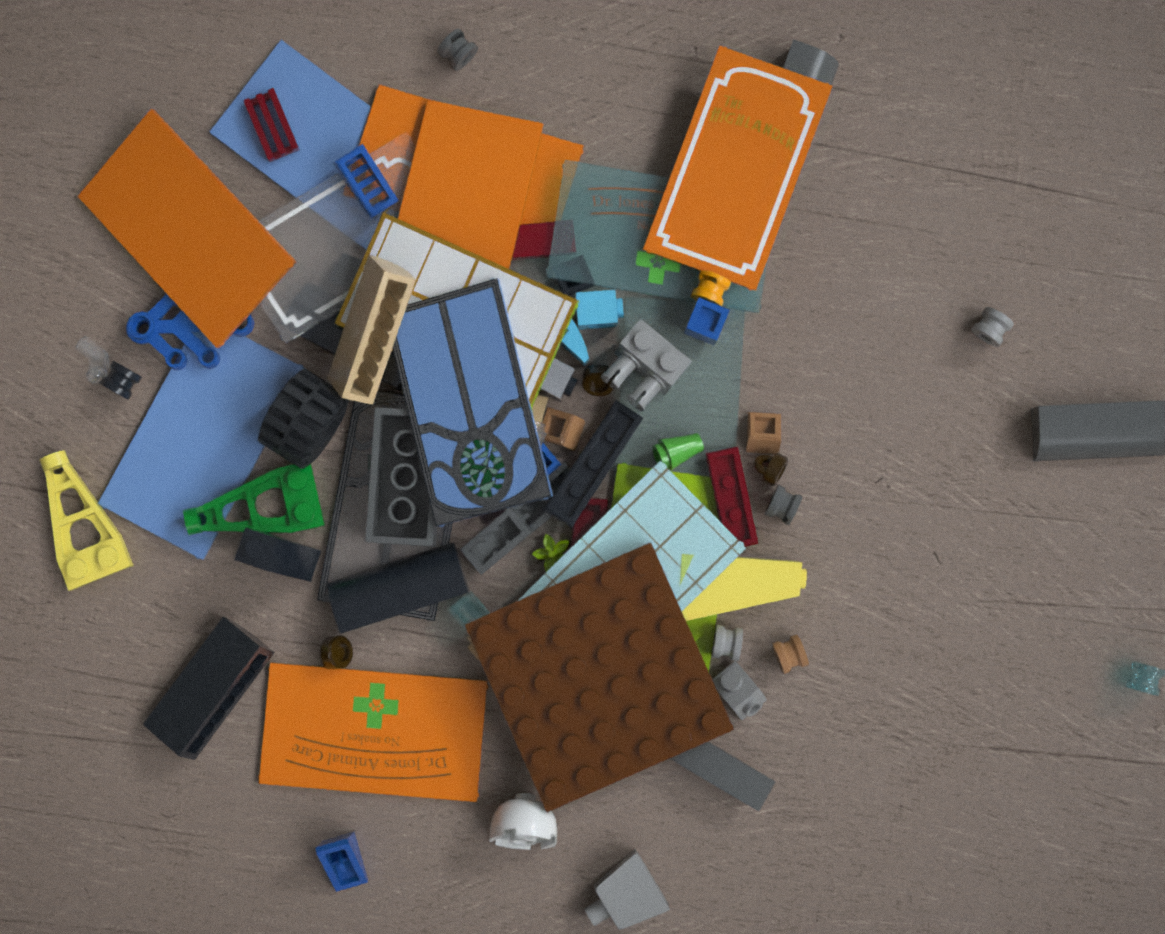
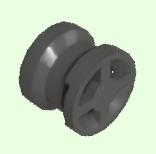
(457, 49)
(783, 505)

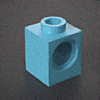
(598, 309)

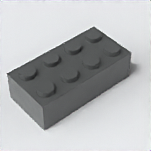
(398, 495)

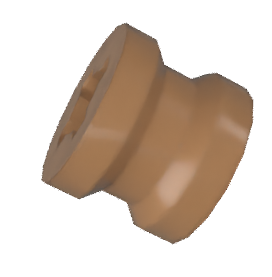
(790, 654)

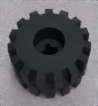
(302, 419)

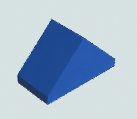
(342, 861)

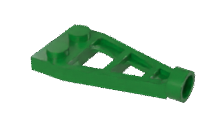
(300, 499)

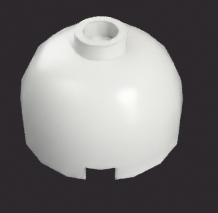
(523, 824)

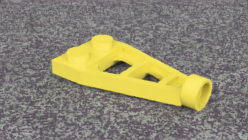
(94, 561)

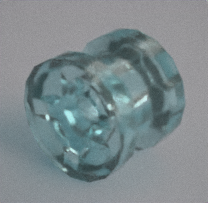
(1145, 678)

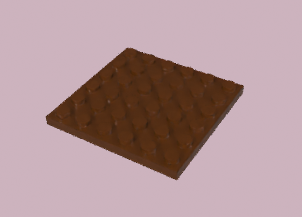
(599, 677)

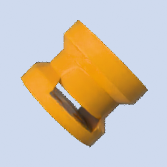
(711, 287)

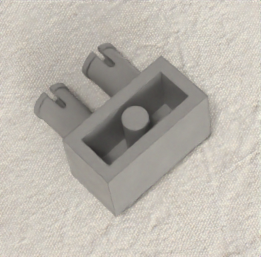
(652, 359)

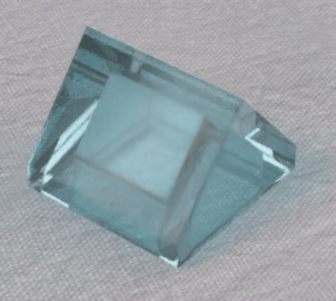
(468, 609)

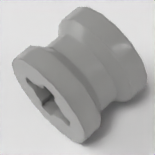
(992, 326)
(727, 642)

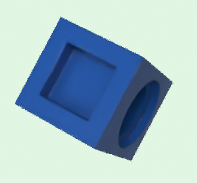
(706, 321)

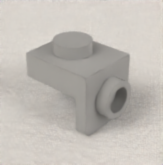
(739, 691)

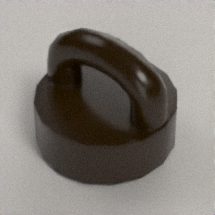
(593, 383)
(775, 469)
(336, 652)

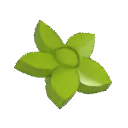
(551, 552)

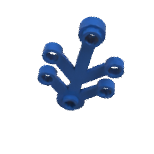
(181, 327)

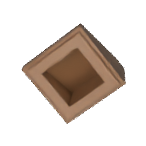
(562, 428)
(763, 433)

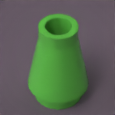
(677, 449)

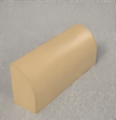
(370, 330)

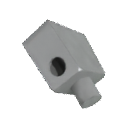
(627, 894)

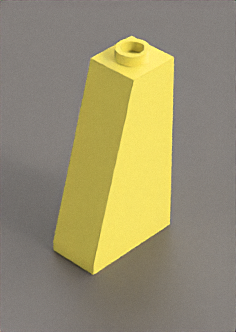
(748, 584)

